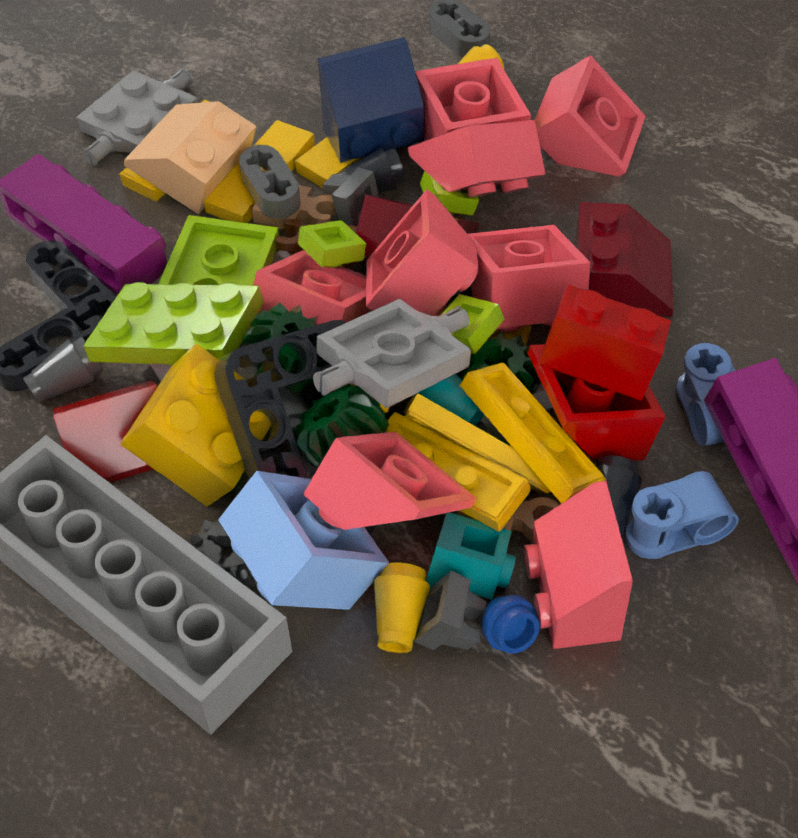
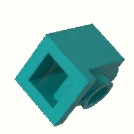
(473, 552)

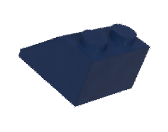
(370, 99)

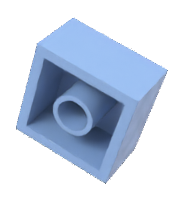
(294, 550)

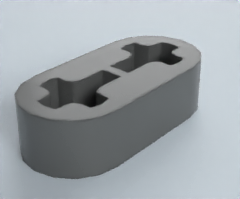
(457, 26)
(276, 178)

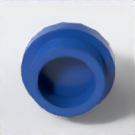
(510, 623)

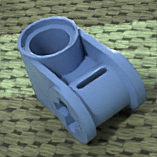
(702, 367)
(679, 516)

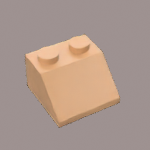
(192, 151)

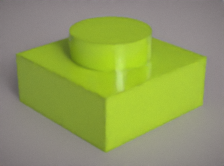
(453, 201)
(331, 243)
(483, 321)

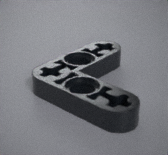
(75, 310)
(262, 395)

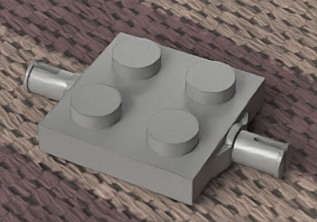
(131, 112)
(393, 352)

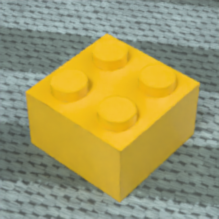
(187, 430)

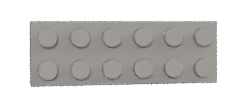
(137, 585)

